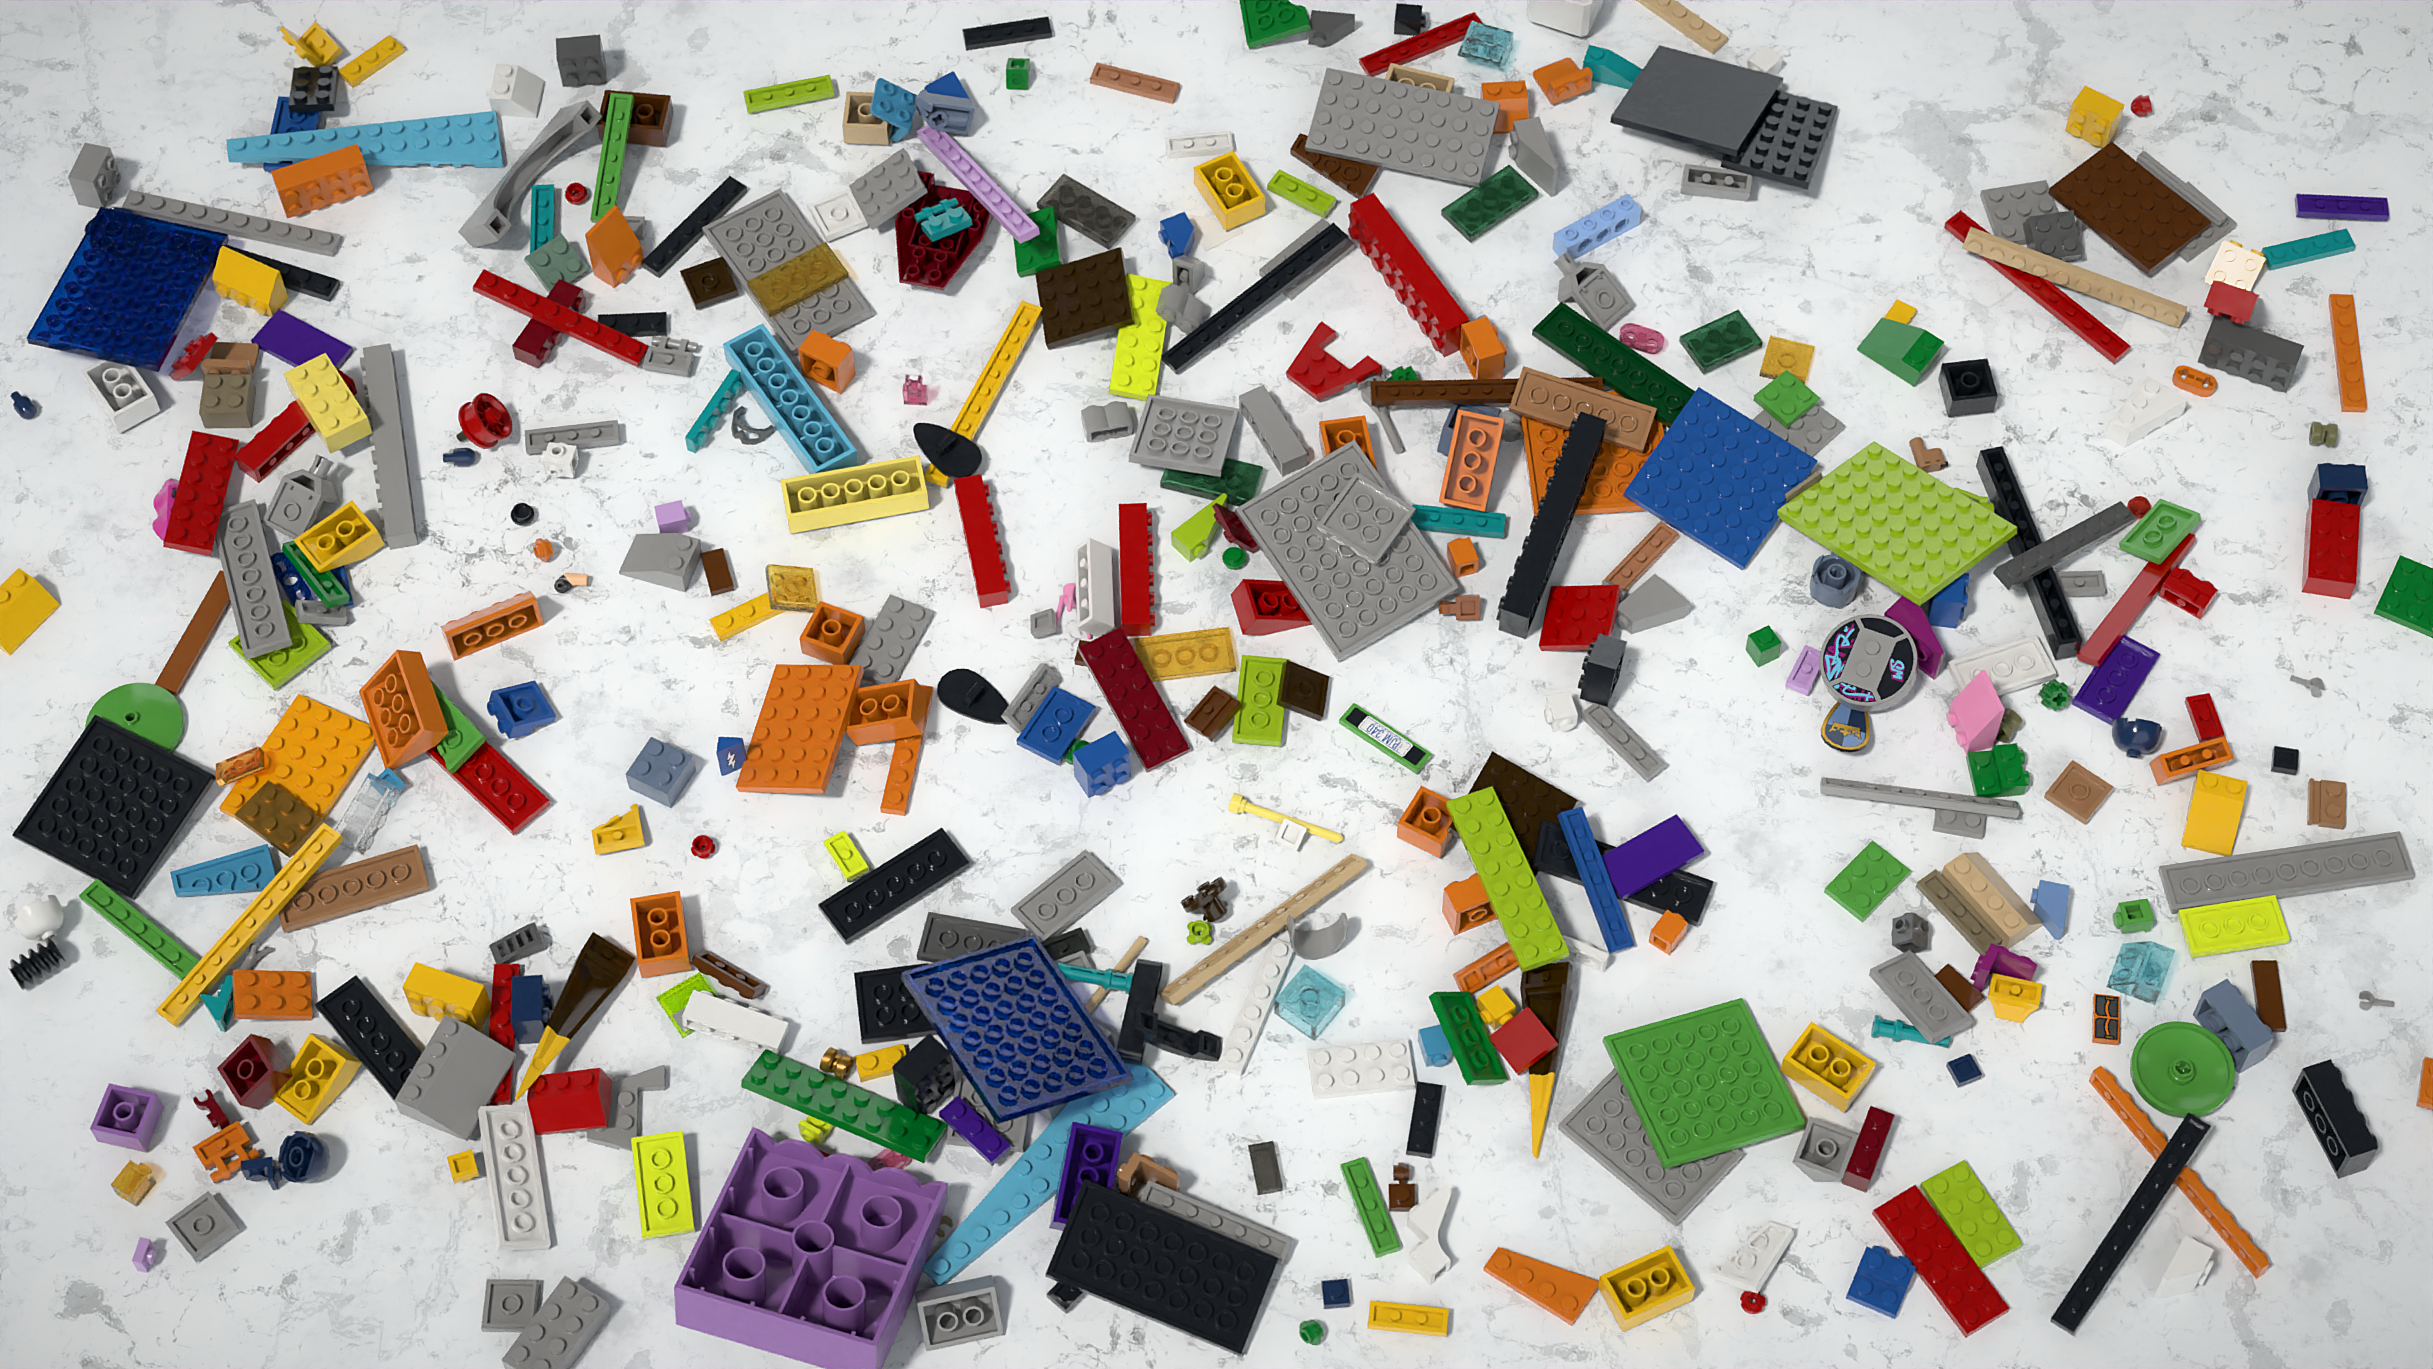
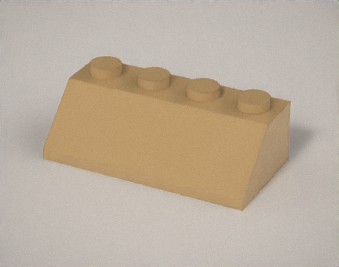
(1991, 898)

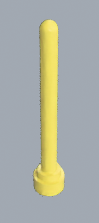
(1240, 804)

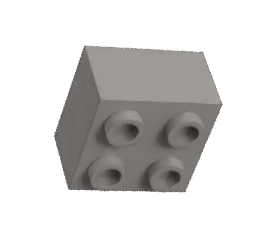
(94, 176)

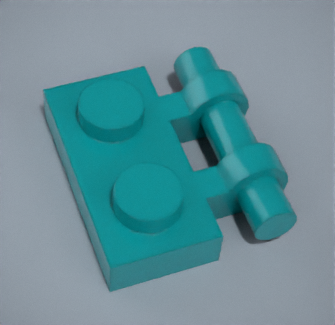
(945, 224)

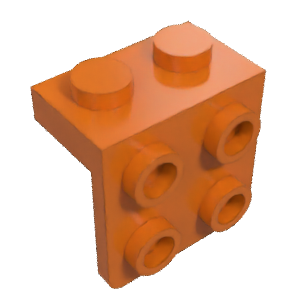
(1562, 80)

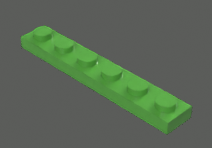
(612, 155)
(139, 929)

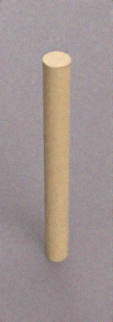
(1120, 967)

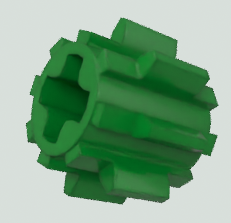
(2054, 695)

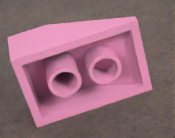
(1976, 714)

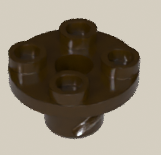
(1208, 900)

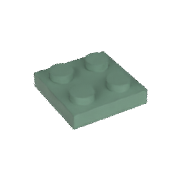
(555, 262)

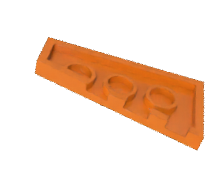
(1548, 1286)

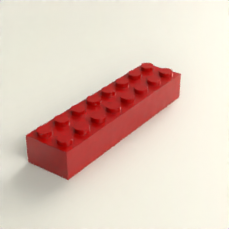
(1407, 273)

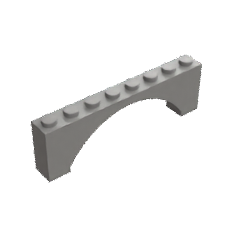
(492, 216)

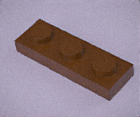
(728, 975)

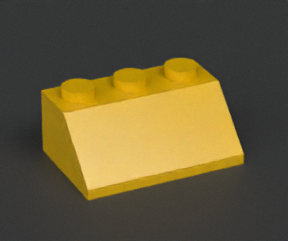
(249, 282)
(22, 609)

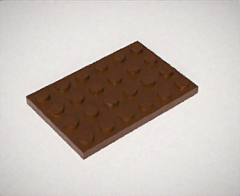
(2129, 208)

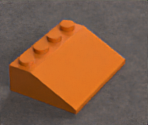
(403, 709)

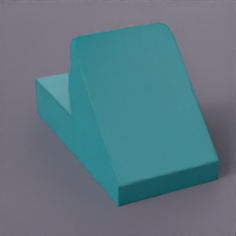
(221, 1006)

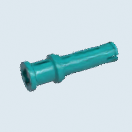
(1107, 979)
(1898, 1030)

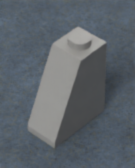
(1651, 606)

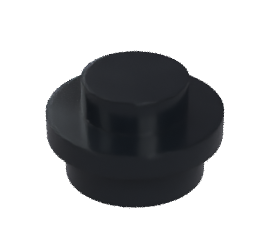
(522, 514)

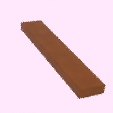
(195, 636)

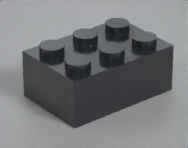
(924, 1075)

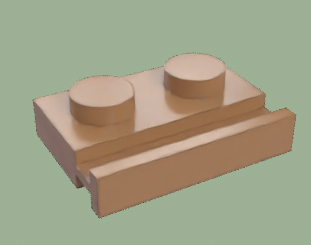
(2326, 803)

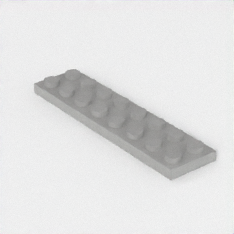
(251, 581)

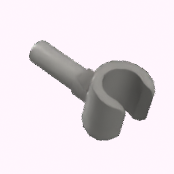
(2314, 684)
(2372, 1001)

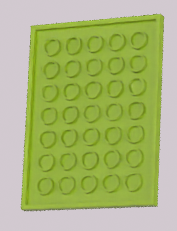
(1897, 523)

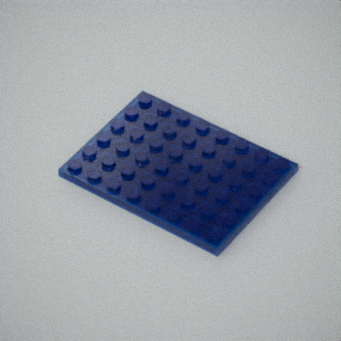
(128, 289)
(1016, 1028)

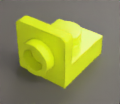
(814, 1130)

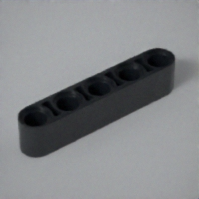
(1142, 994)

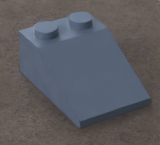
(1448, 427)

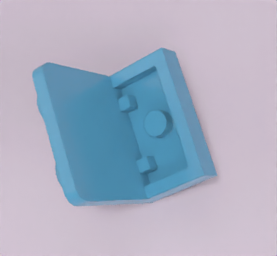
(893, 106)

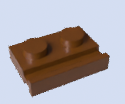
(1212, 713)

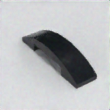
(1174, 1039)

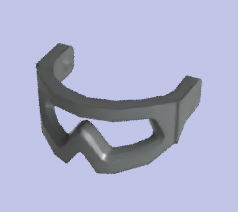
(762, 433)

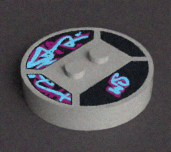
(1869, 662)

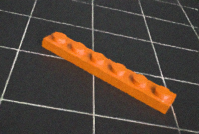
(2347, 353)
(903, 768)

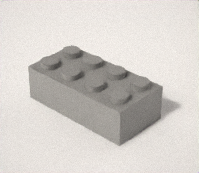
(559, 1329)

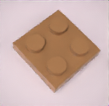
(2078, 792)

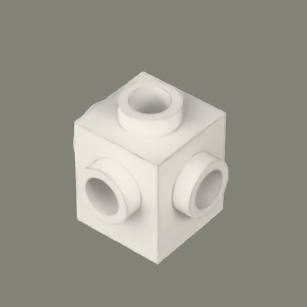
(560, 459)

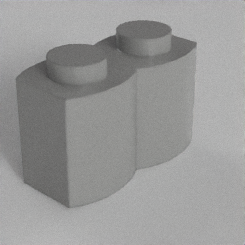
(1180, 308)
(1106, 421)

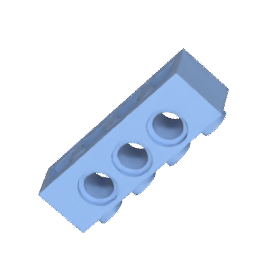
(1597, 228)

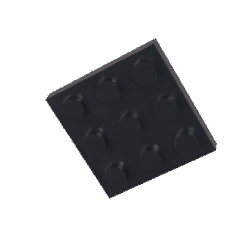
(887, 1006)

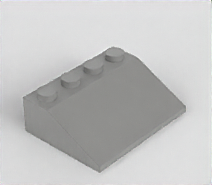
(454, 1078)

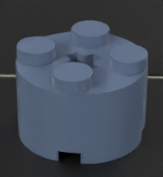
(1834, 581)

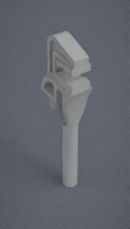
(1380, 411)

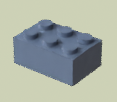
(2235, 1024)

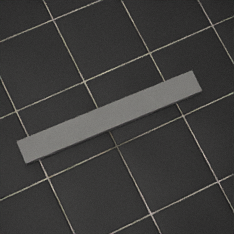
(1919, 797)

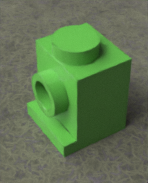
(2133, 916)

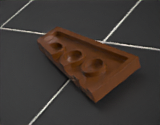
(1347, 174)

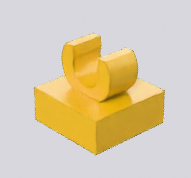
(463, 1166)

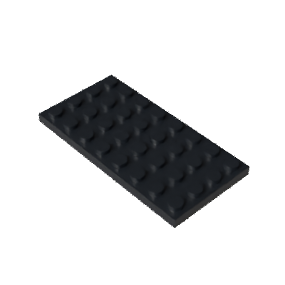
(1161, 1267)

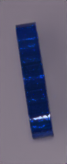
(291, 571)

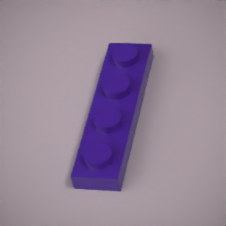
(2341, 207)

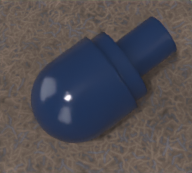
(23, 406)
(460, 457)

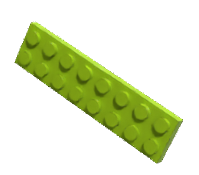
(1507, 879)

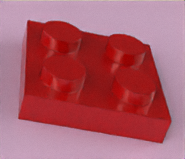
(194, 354)

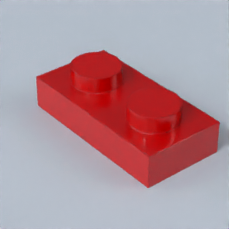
(2204, 717)

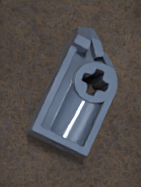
(945, 112)

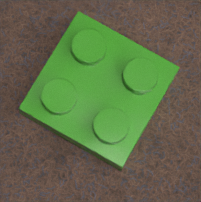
(1786, 399)

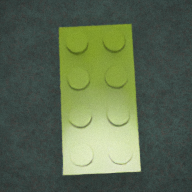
(1259, 718)
(1971, 1214)

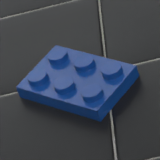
(1056, 725)

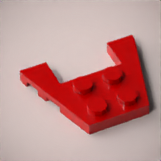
(1320, 372)

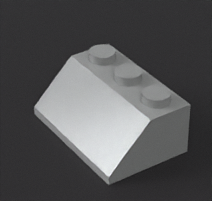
(959, 1312)

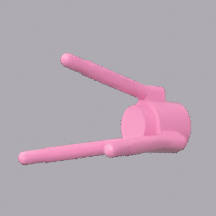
(1069, 599)

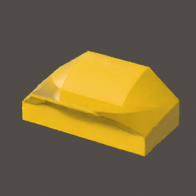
(2013, 997)

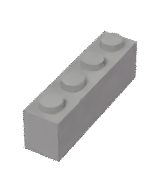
(1273, 430)

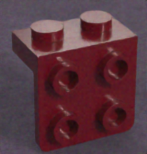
(1234, 529)

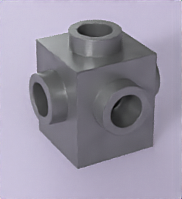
(1910, 933)

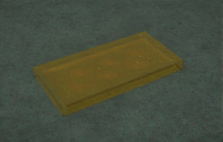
(797, 279)
(1186, 654)

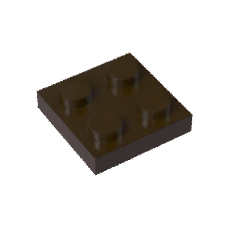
(709, 283)
(1302, 690)

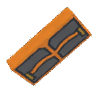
(2105, 1019)

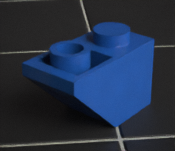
(1177, 234)

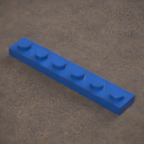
(1595, 880)

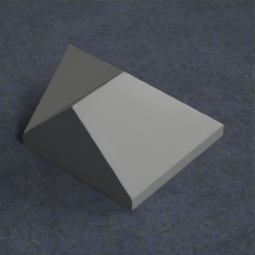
(1824, 1151)

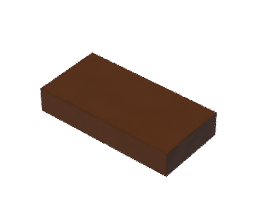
(717, 571)
(1960, 988)

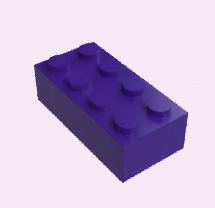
(1088, 1155)

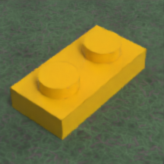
(878, 1062)

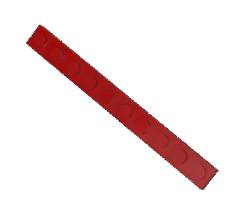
(2050, 298)

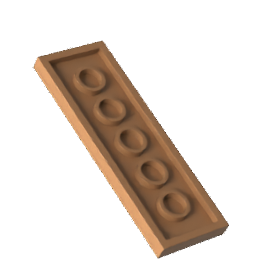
(1561, 400)
(356, 888)

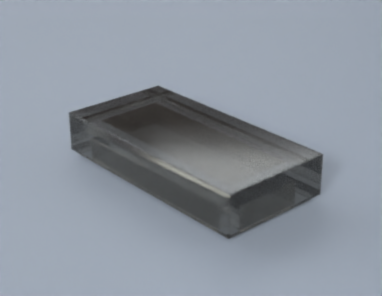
(1265, 1168)

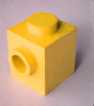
(1495, 1007)

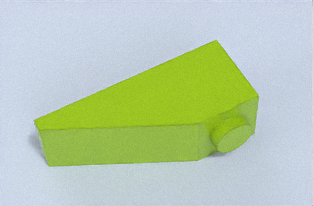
(1197, 533)

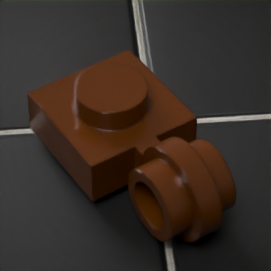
(1401, 1195)

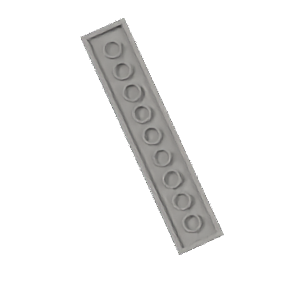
(2287, 871)

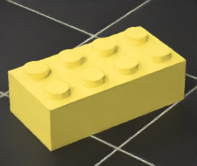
(328, 403)

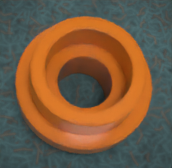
(543, 549)

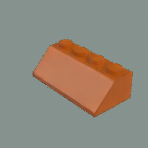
(492, 625)

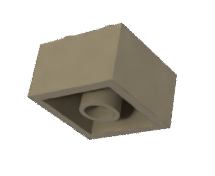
(227, 401)

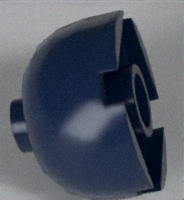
(2136, 736)
(303, 1157)

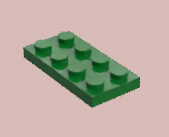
(1468, 1038)

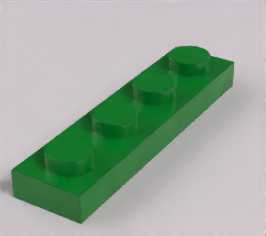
(323, 584)

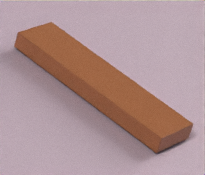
(1135, 83)
(1643, 556)

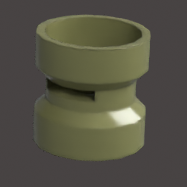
(2323, 434)
(2010, 722)

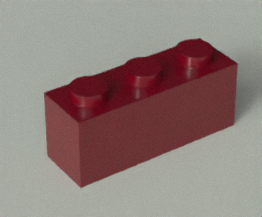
(1868, 1149)

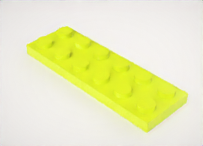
(1140, 344)

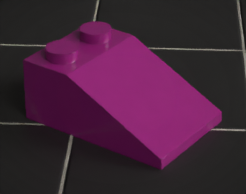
(1915, 622)

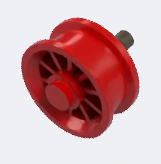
(484, 421)

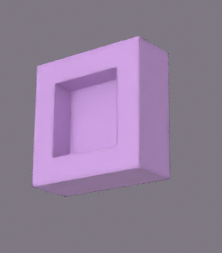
(144, 1255)

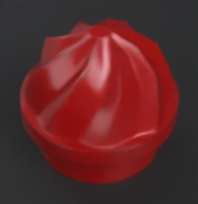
(2141, 105)

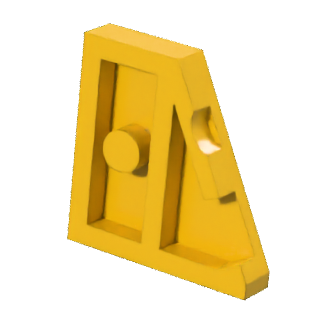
(619, 833)

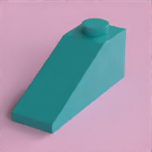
(1610, 67)

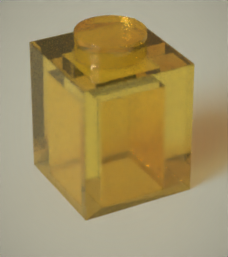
(134, 1182)

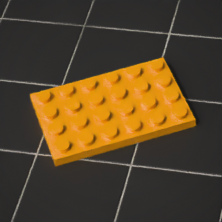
(308, 757)

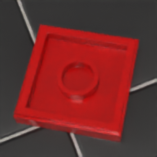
(1523, 1041)

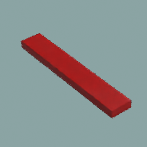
(1418, 45)

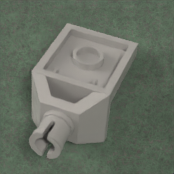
(1592, 290)
(300, 499)

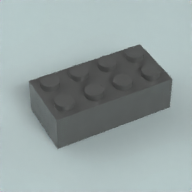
(2250, 353)

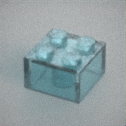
(1309, 1002)

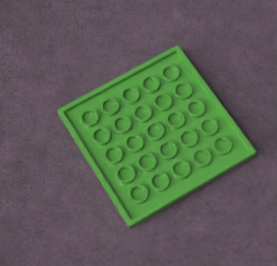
(1703, 1083)

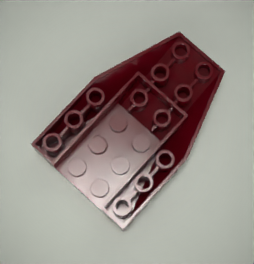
(937, 262)

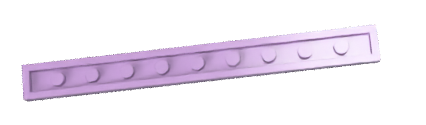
(978, 184)

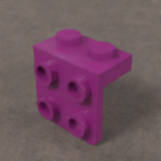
(2002, 962)

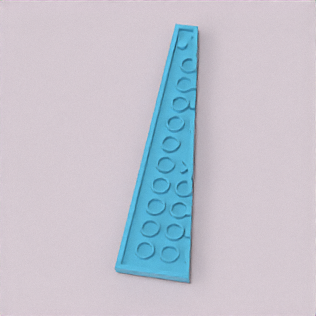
(431, 141)

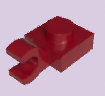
(216, 1115)

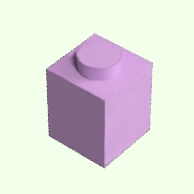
(672, 517)

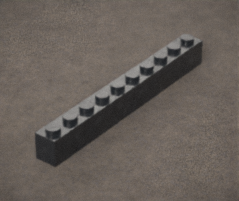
(2043, 588)

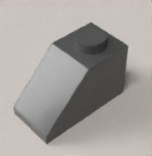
(1330, 27)

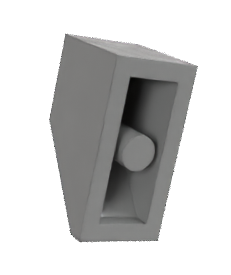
(1188, 273)

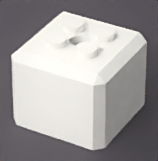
(1565, 15)

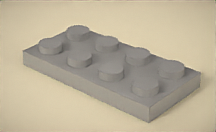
(1318, 271)
(891, 640)
(1064, 896)
(1920, 997)

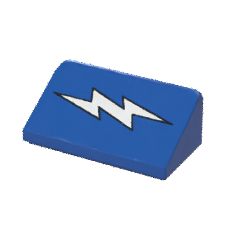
(730, 754)

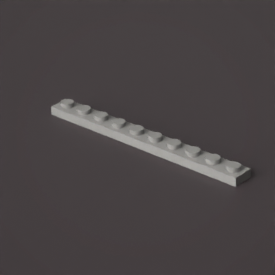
(233, 223)

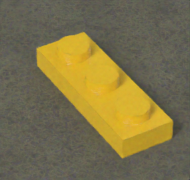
(371, 61)
(743, 617)
(1408, 1318)

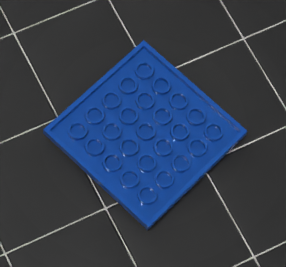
(1719, 478)

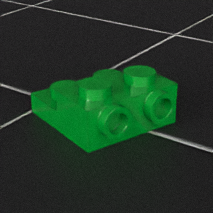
(1998, 771)

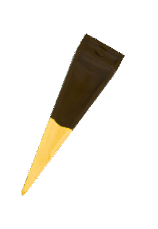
(591, 980)
(1548, 996)

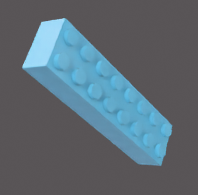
(789, 402)

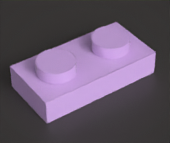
(1804, 671)

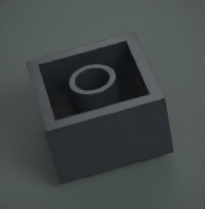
(1967, 387)
(1601, 669)

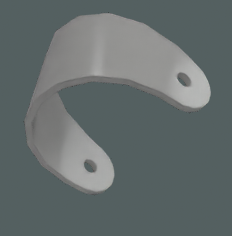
(1317, 943)

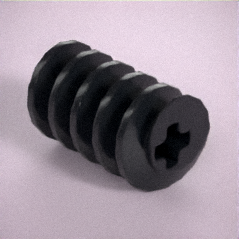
(35, 963)

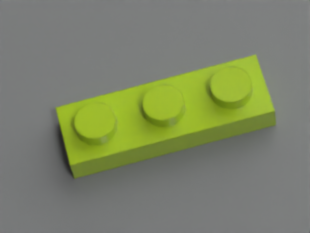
(1301, 193)

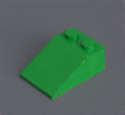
(1902, 349)

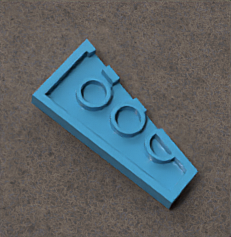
(234, 873)

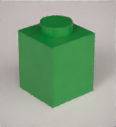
(1763, 646)

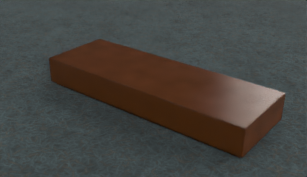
(2268, 994)

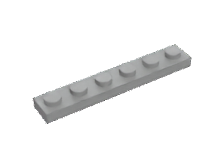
(1216, 1220)

